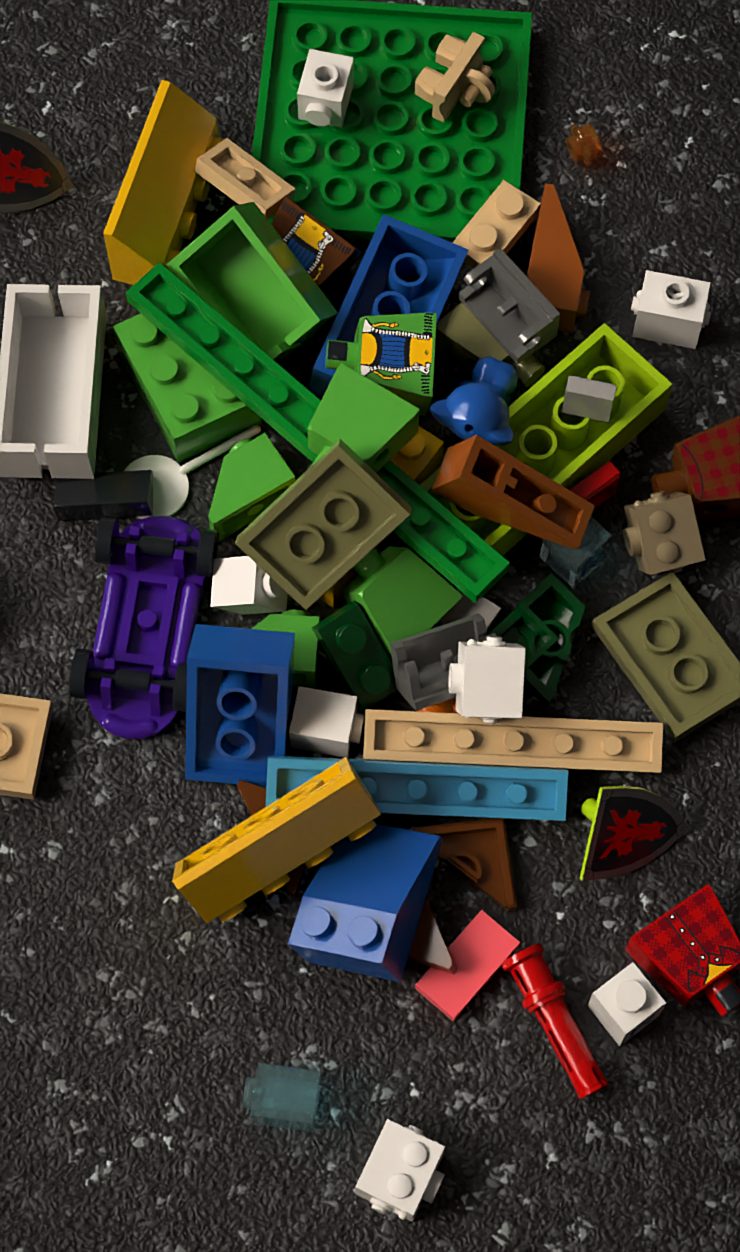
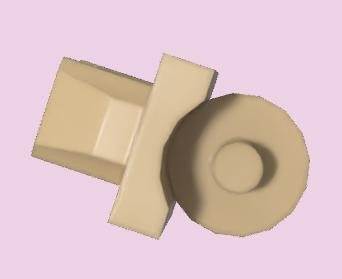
(464, 80)

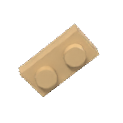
(243, 177)
(497, 223)

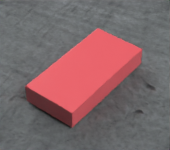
(478, 957)

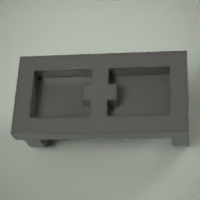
(510, 306)
(424, 660)

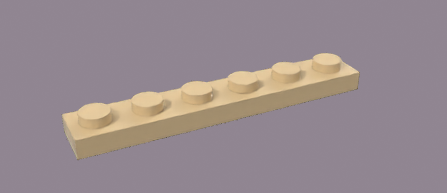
(513, 741)

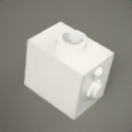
(671, 309)
(488, 679)
(401, 1171)

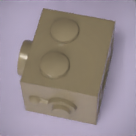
(663, 533)

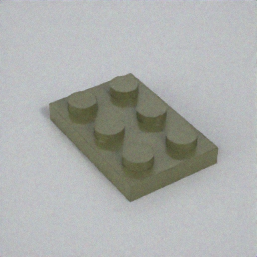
(323, 524)
(671, 655)

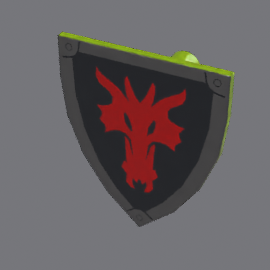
(28, 171)
(627, 830)

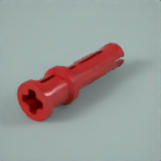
(544, 998)

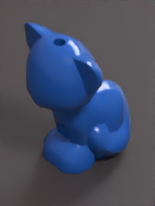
(480, 403)

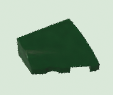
(546, 628)

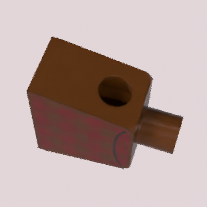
(707, 470)

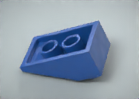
(237, 702)
(367, 902)

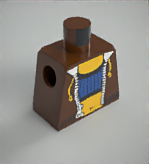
(315, 245)

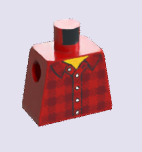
(692, 952)

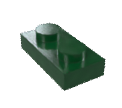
(357, 655)

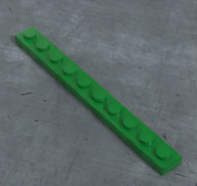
(289, 409)

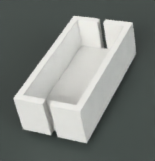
(51, 381)

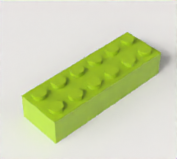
(567, 444)

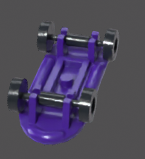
(144, 624)

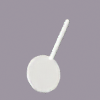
(170, 478)

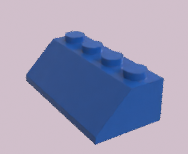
(398, 275)

